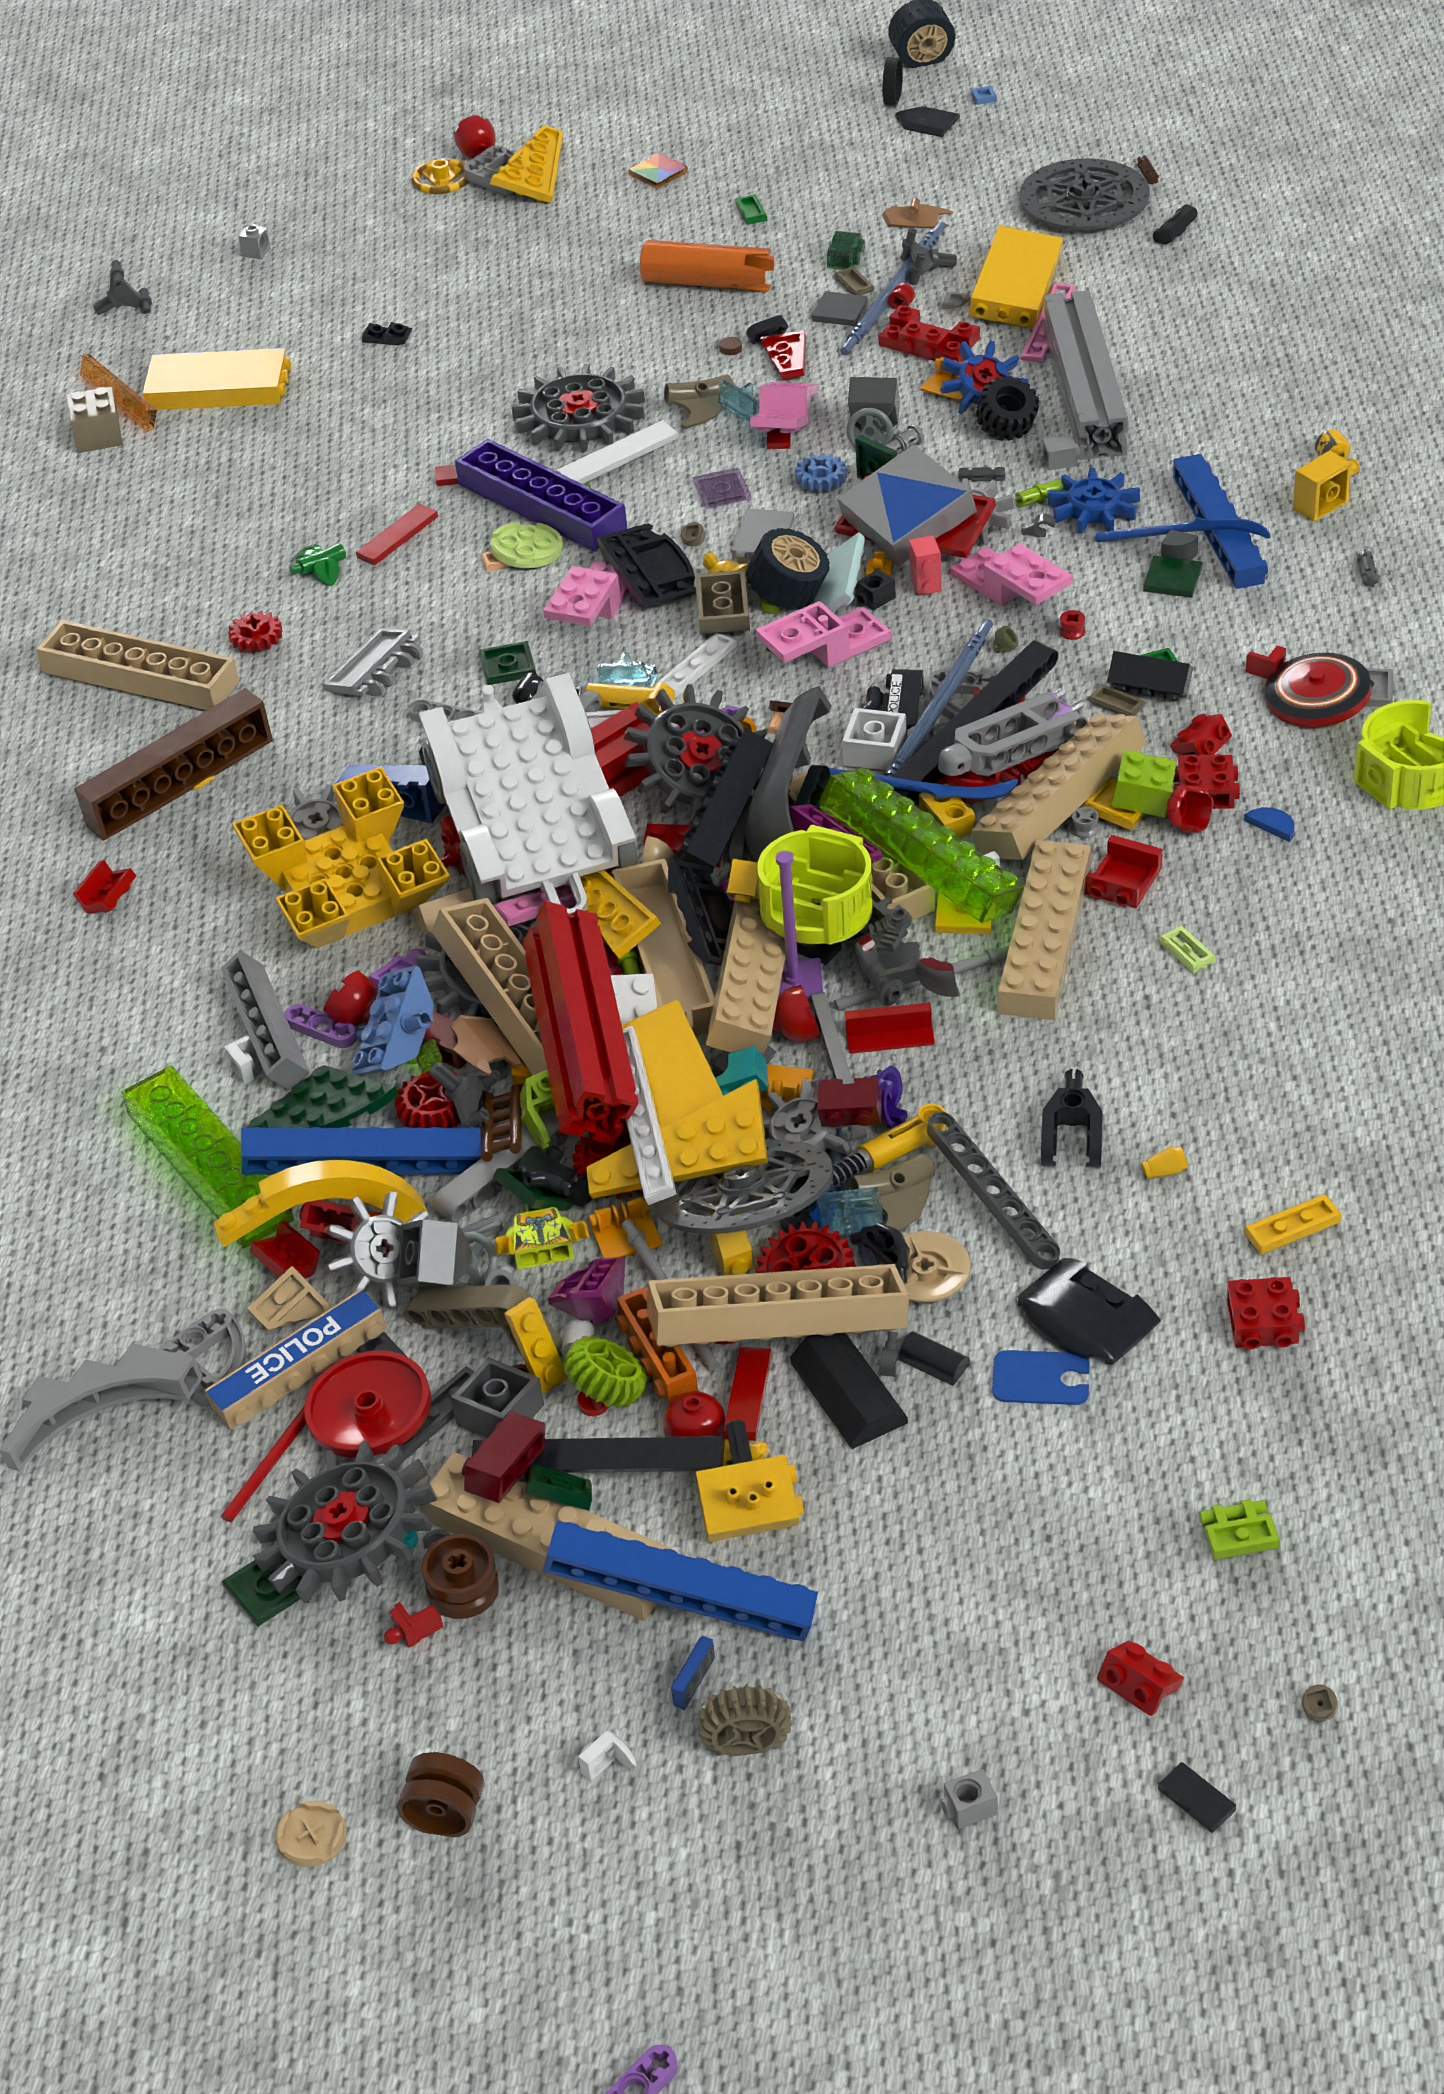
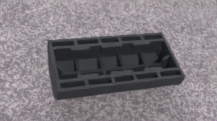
(847, 1388)

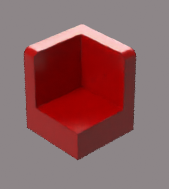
(1263, 665)

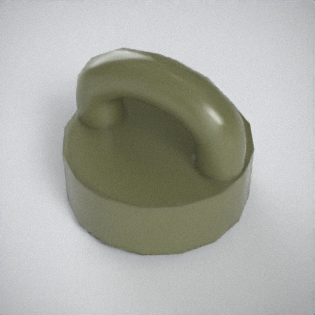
(1005, 640)

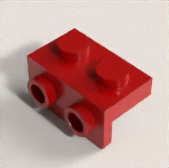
(1203, 735)
(103, 888)
(286, 1250)
(1138, 1676)

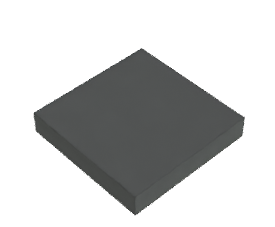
(839, 308)

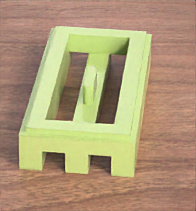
(1184, 952)

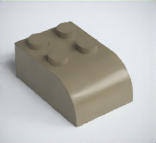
(94, 419)
(722, 602)

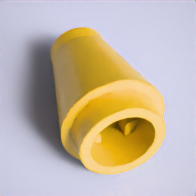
(1165, 1163)

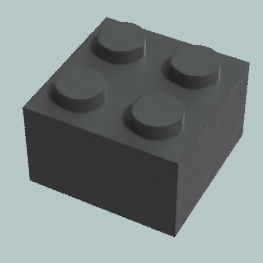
(493, 1394)

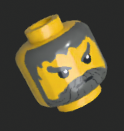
(1333, 441)

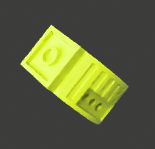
(1400, 758)
(826, 870)

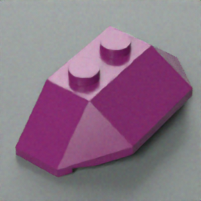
(805, 815)
(591, 1290)

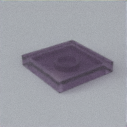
(721, 488)

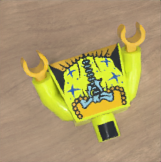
(540, 1237)

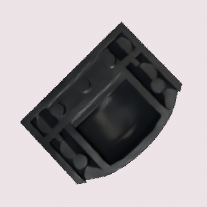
(648, 565)
(703, 907)
(1085, 1312)

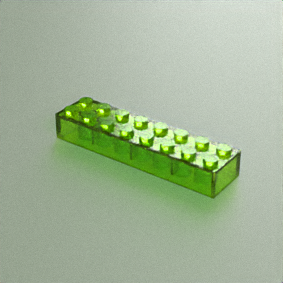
(922, 844)
(196, 1145)

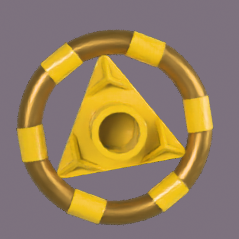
(440, 176)

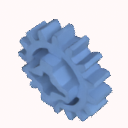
(821, 472)

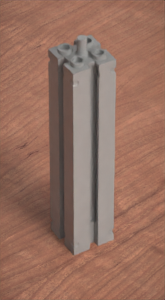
(1085, 375)

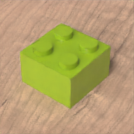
(1144, 783)

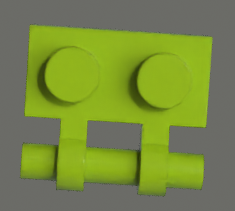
(1240, 1535)

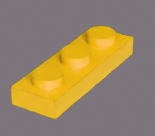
(1293, 1224)
(536, 1344)

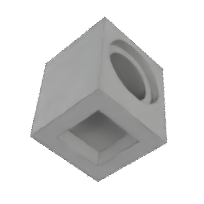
(254, 241)
(973, 1787)

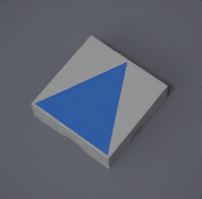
(906, 502)

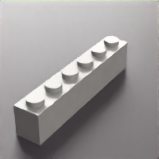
(264, 1020)

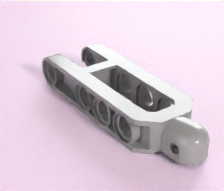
(1026, 724)

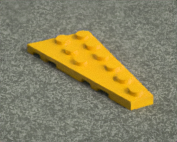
(533, 167)
(697, 1145)

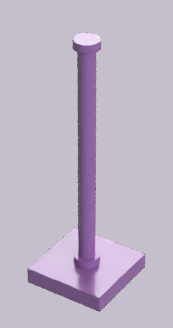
(795, 970)

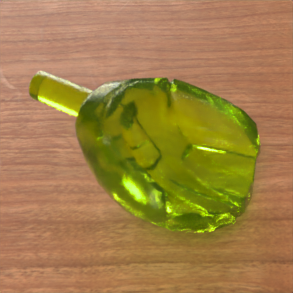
(427, 1056)

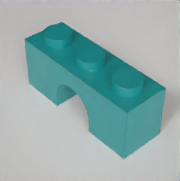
(743, 1068)

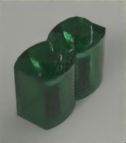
(845, 250)

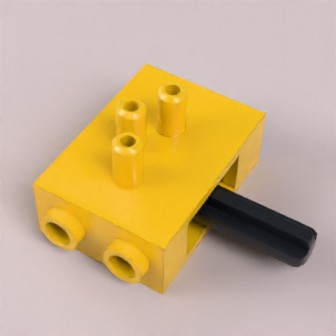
(749, 1493)

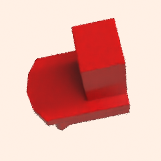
(412, 1627)

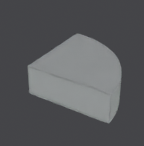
(955, 298)

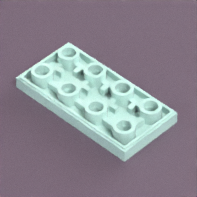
(841, 579)

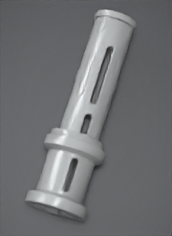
(906, 439)

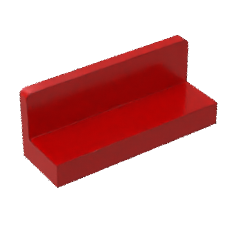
(889, 1028)

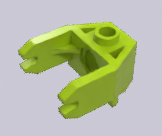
(535, 1101)

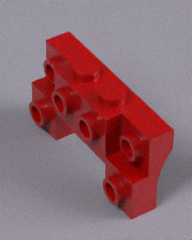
(924, 340)

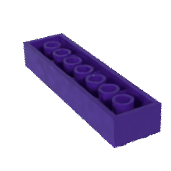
(540, 493)

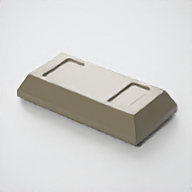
(854, 281)
(1116, 701)

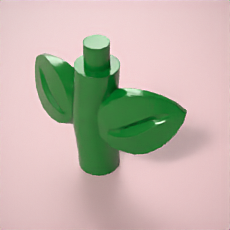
(320, 562)

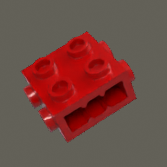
(1212, 773)
(319, 1214)
(1264, 1312)

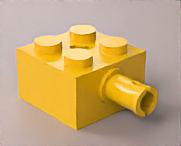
(1323, 485)

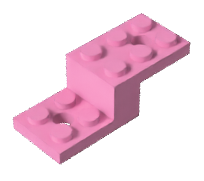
(783, 406)
(1012, 574)
(587, 595)
(823, 634)

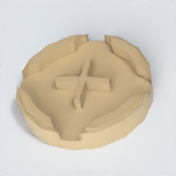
(311, 1834)

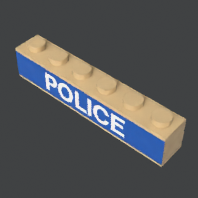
(296, 1359)

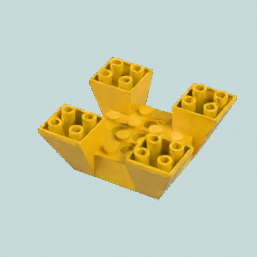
(349, 873)

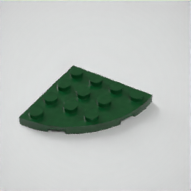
(326, 1101)

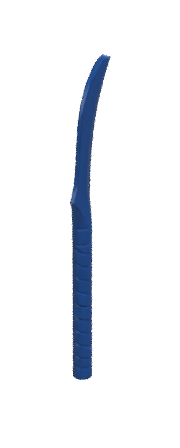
(1197, 524)
(944, 791)

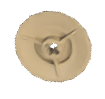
(946, 1264)

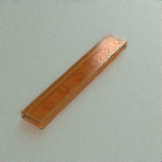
(125, 397)

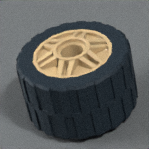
(921, 33)
(787, 568)

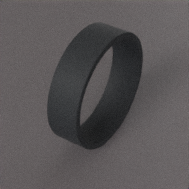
(892, 80)

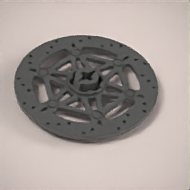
(1084, 194)
(746, 1190)

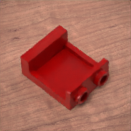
(1125, 872)

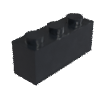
(1150, 675)

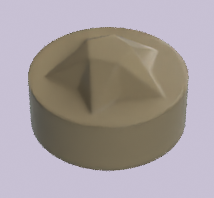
(693, 534)
(1320, 1703)

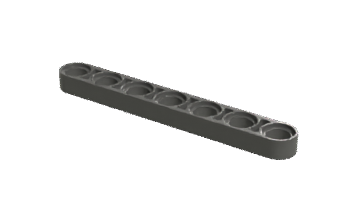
(994, 1202)

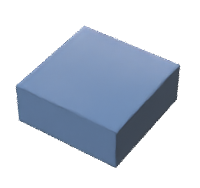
(984, 95)

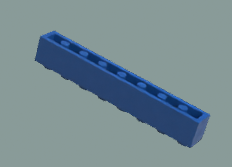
(1209, 501)
(394, 1149)
(680, 1581)

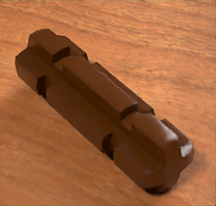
(1147, 170)

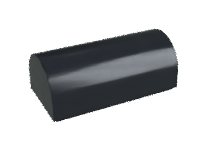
(933, 1358)

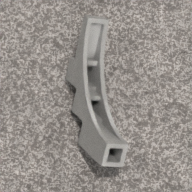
(95, 1386)

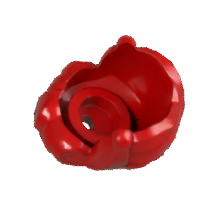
(1190, 808)

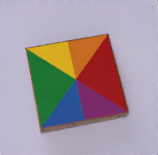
(658, 170)

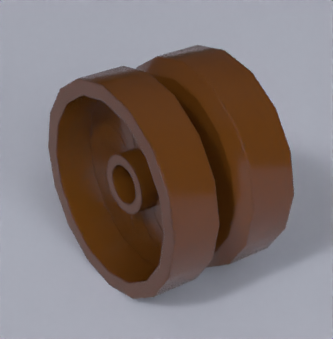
(460, 1576)
(440, 1794)

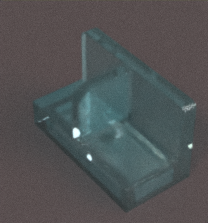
(738, 399)
(627, 672)
(850, 1210)

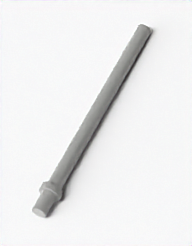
(989, 957)
(637, 1239)

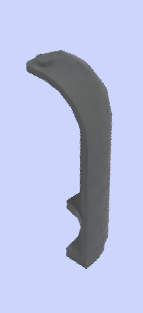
(769, 809)

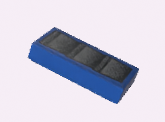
(693, 1672)

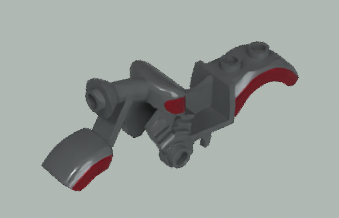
(892, 963)

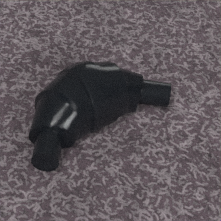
(886, 1244)

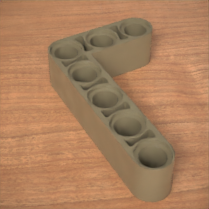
(469, 1308)

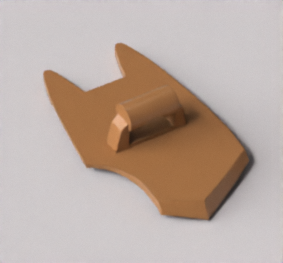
(914, 215)
(482, 1043)

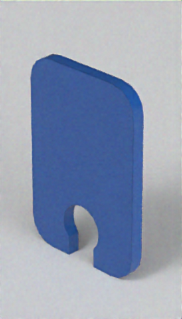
(1037, 1377)

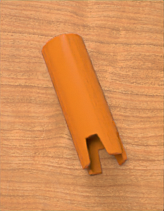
(705, 265)

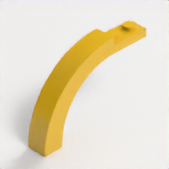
(314, 1182)

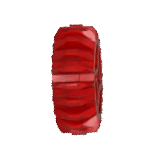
(433, 1108)

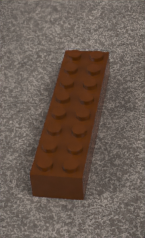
(174, 764)

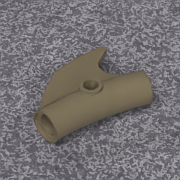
(698, 398)
(901, 1189)

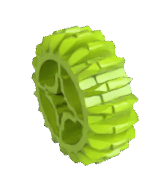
(605, 1371)

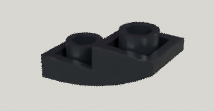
(393, 335)

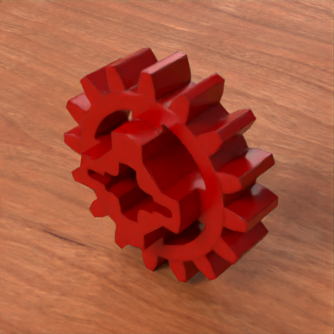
(255, 631)

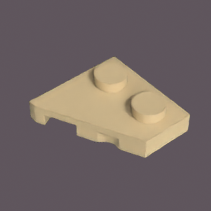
(288, 1302)

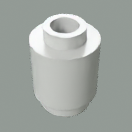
(574, 1330)

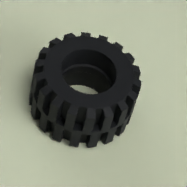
(1014, 395)

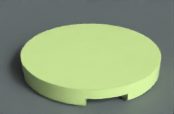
(526, 545)

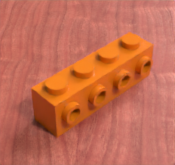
(665, 1364)

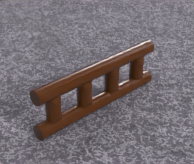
(513, 1127)

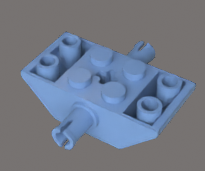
(395, 1022)

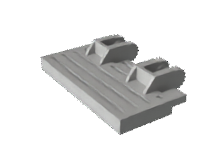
(369, 666)

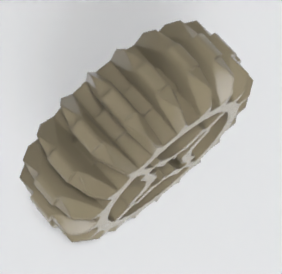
(744, 1721)

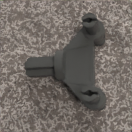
(923, 258)
(122, 294)
(465, 1093)

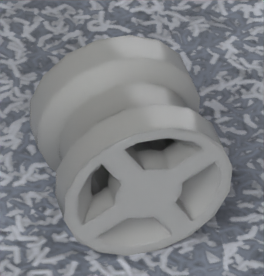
(1085, 822)

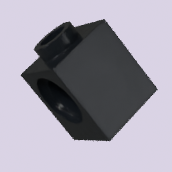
(875, 590)

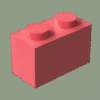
(925, 565)

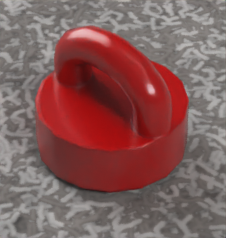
(589, 1407)

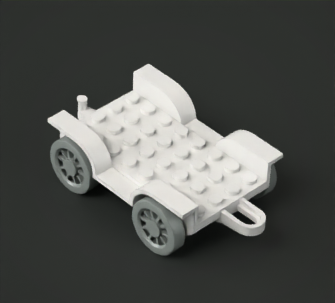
(527, 795)

